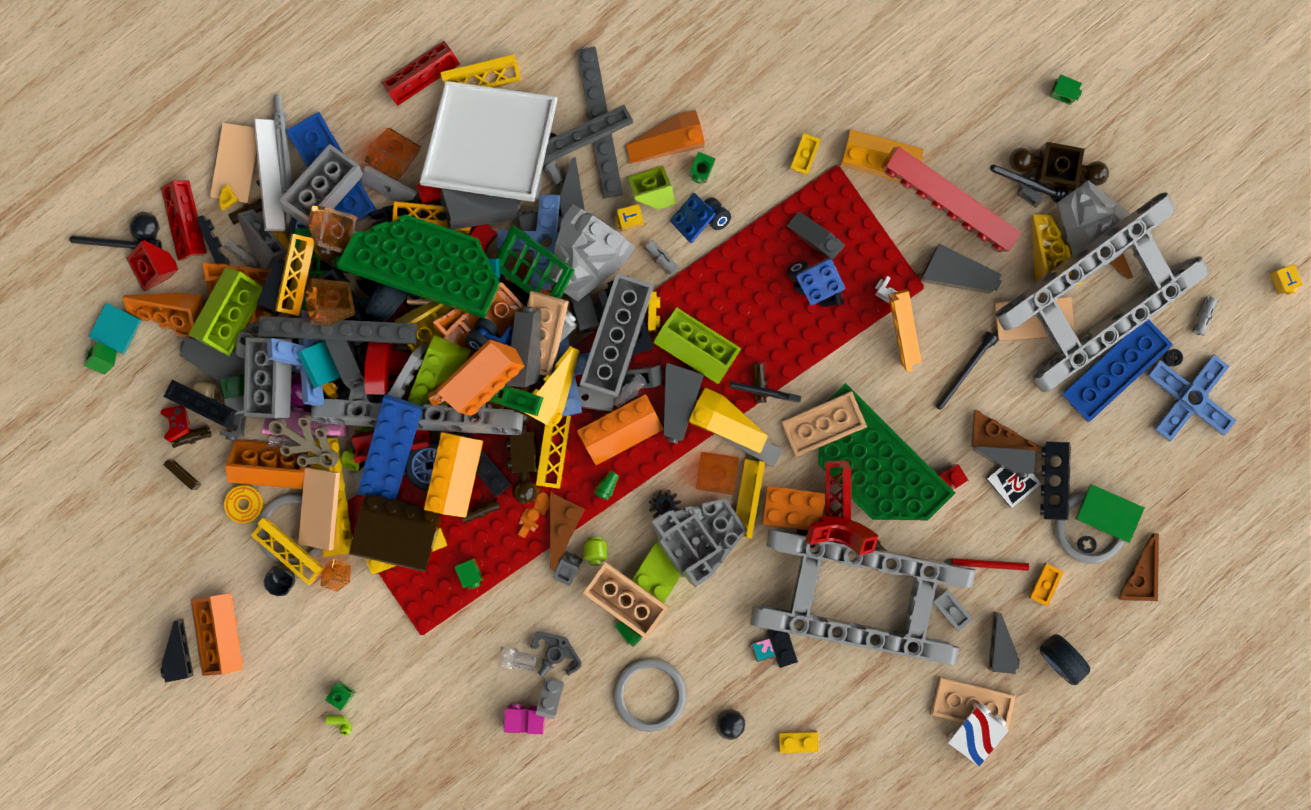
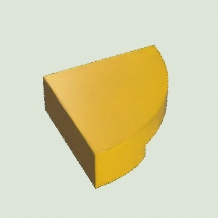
(227, 198)

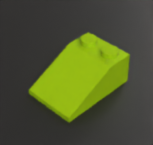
(657, 574)

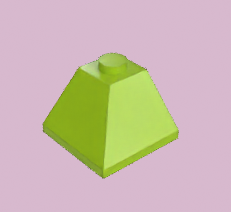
(652, 188)

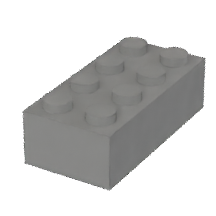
(321, 184)
(266, 382)

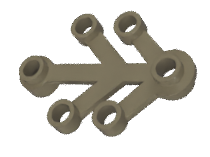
(305, 443)

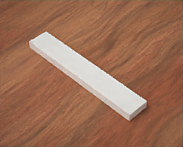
(269, 175)

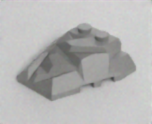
(1087, 215)
(589, 249)
(699, 538)

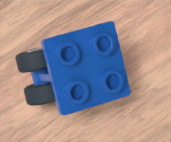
(697, 214)
(815, 281)
(486, 330)

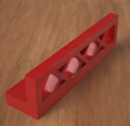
(422, 74)
(185, 219)
(363, 441)
(845, 490)

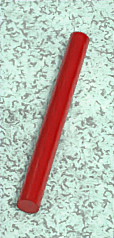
(990, 564)

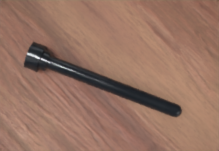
(1056, 193)
(111, 242)
(988, 341)

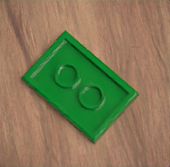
(1109, 513)

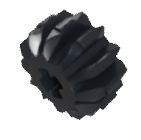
(661, 500)

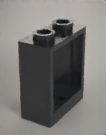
(270, 290)

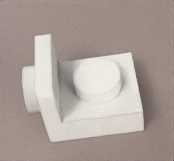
(882, 291)

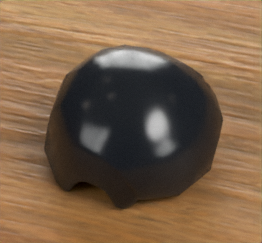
(144, 227)
(279, 580)
(730, 724)

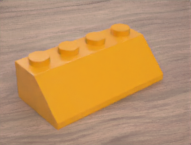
(868, 152)
(453, 475)

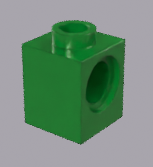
(1066, 90)
(705, 160)
(469, 574)
(340, 695)

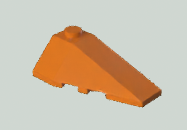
(671, 137)
(170, 310)

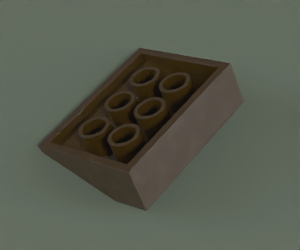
(395, 532)

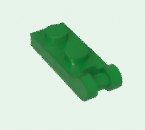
(519, 400)

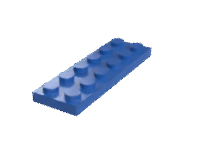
(311, 140)
(1116, 370)
(390, 447)

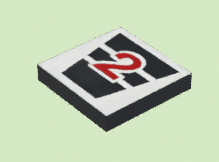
(1012, 488)

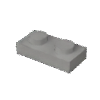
(952, 610)
(550, 698)

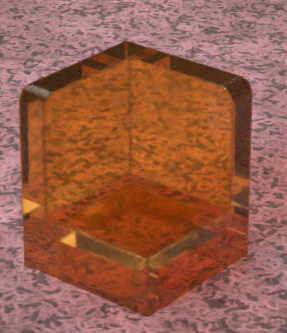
(336, 575)

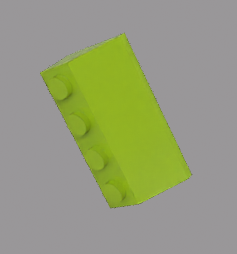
(227, 311)
(697, 345)
(440, 362)

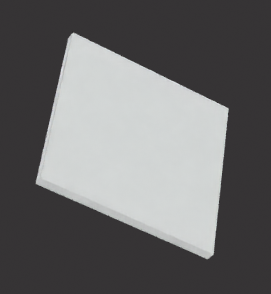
(489, 141)

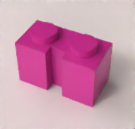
(523, 720)

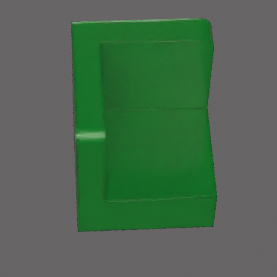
(100, 358)

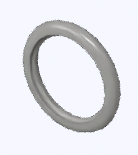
(267, 511)
(1075, 554)
(619, 700)

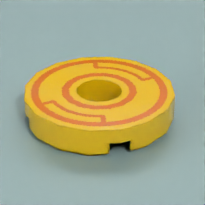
(232, 501)

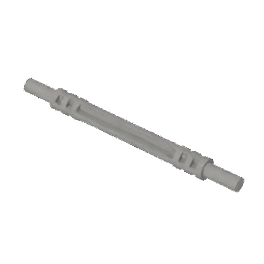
(282, 148)

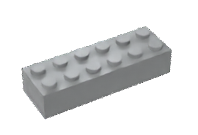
(617, 335)

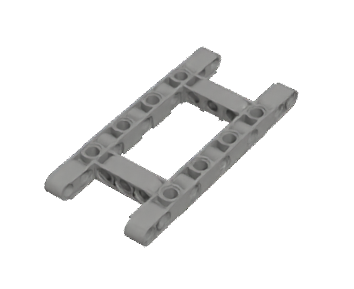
(1084, 264)
(343, 412)
(857, 634)

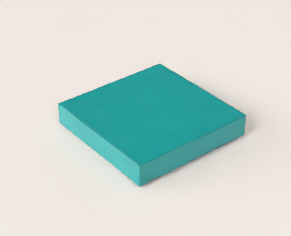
(115, 328)
(318, 364)

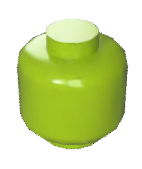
(595, 550)

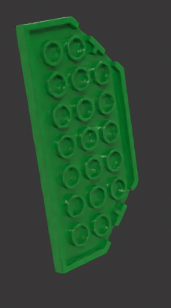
(424, 262)
(886, 473)

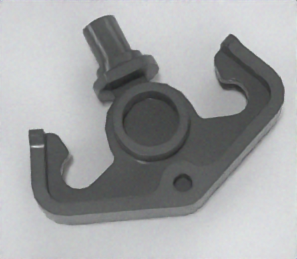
(558, 649)

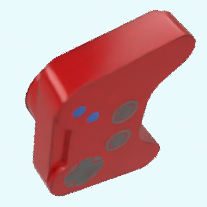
(178, 422)

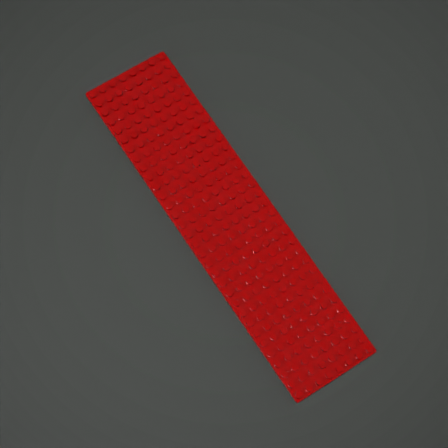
(733, 291)

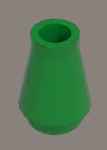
(606, 486)
(629, 635)

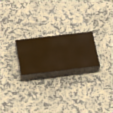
(182, 474)

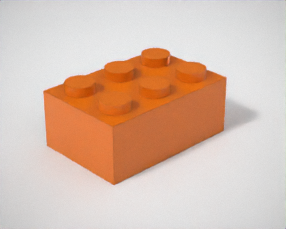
(792, 508)

